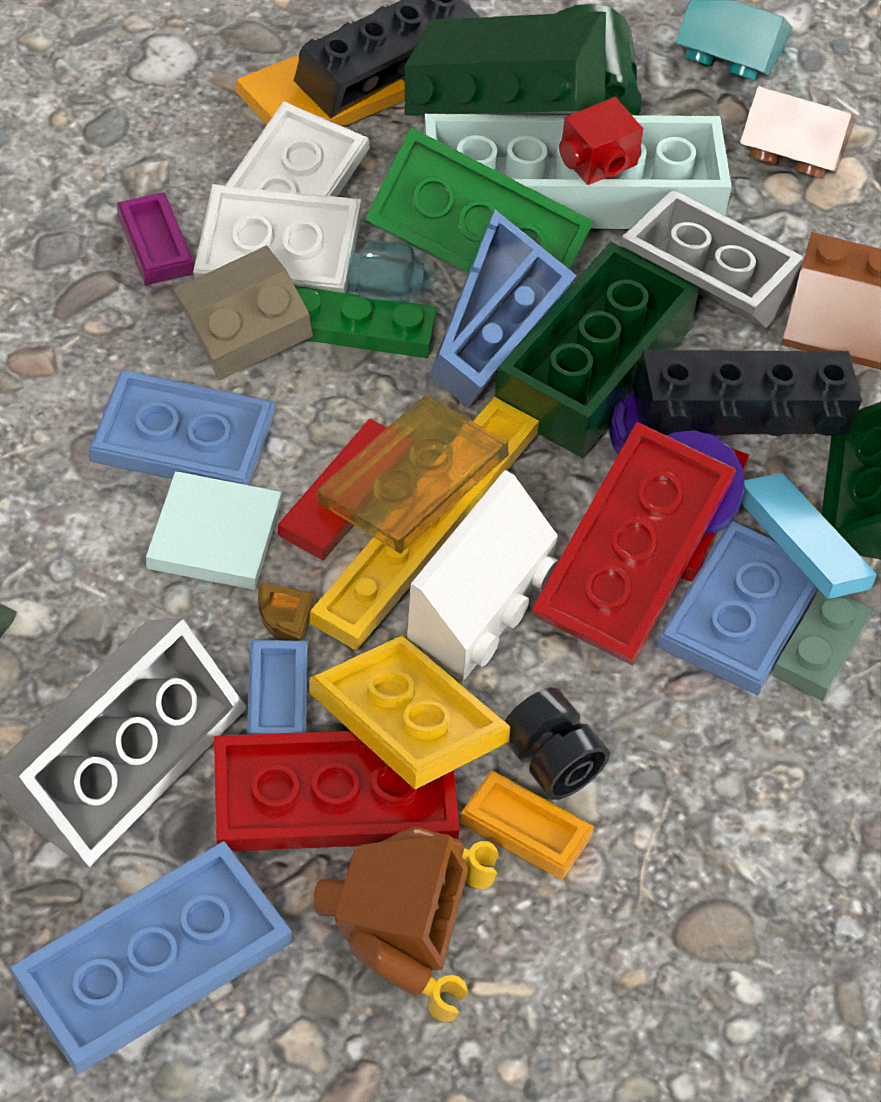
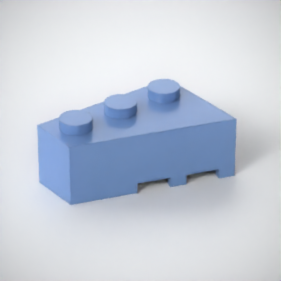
(499, 304)

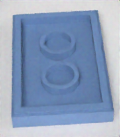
(181, 427)
(740, 609)

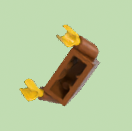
(403, 907)

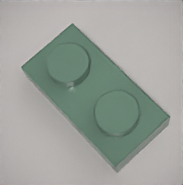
(822, 644)

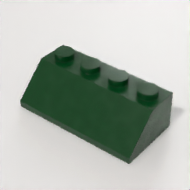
(508, 65)

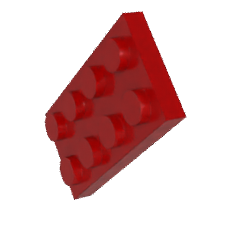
(634, 543)
(319, 793)

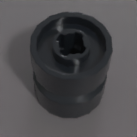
(559, 749)

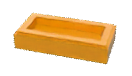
(526, 824)

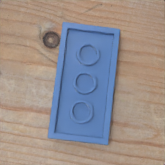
(150, 956)

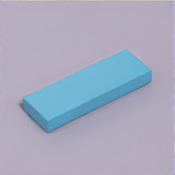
(806, 536)

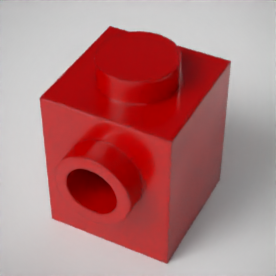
(601, 141)

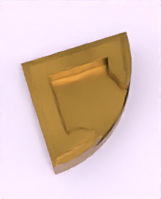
(284, 610)

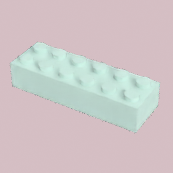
(673, 154)

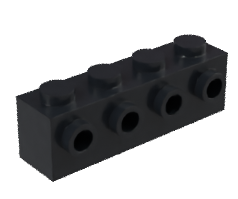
(368, 52)
(746, 392)

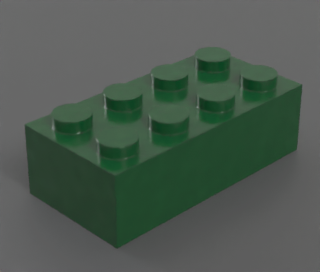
(591, 343)

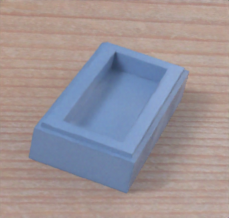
(277, 687)

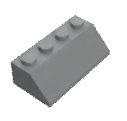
(119, 740)

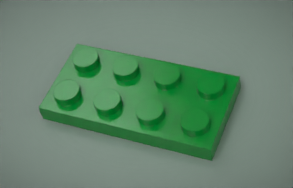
(447, 199)

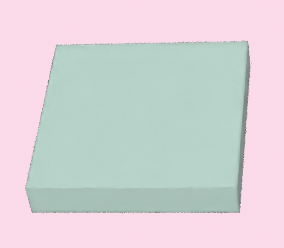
(214, 530)

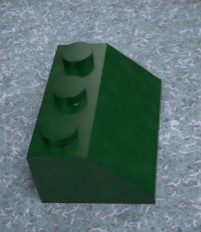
(854, 483)

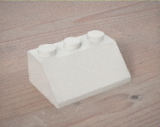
(481, 579)

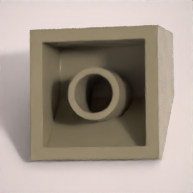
(244, 312)

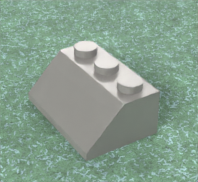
(718, 256)

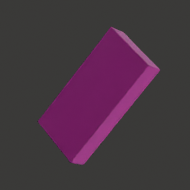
(155, 238)

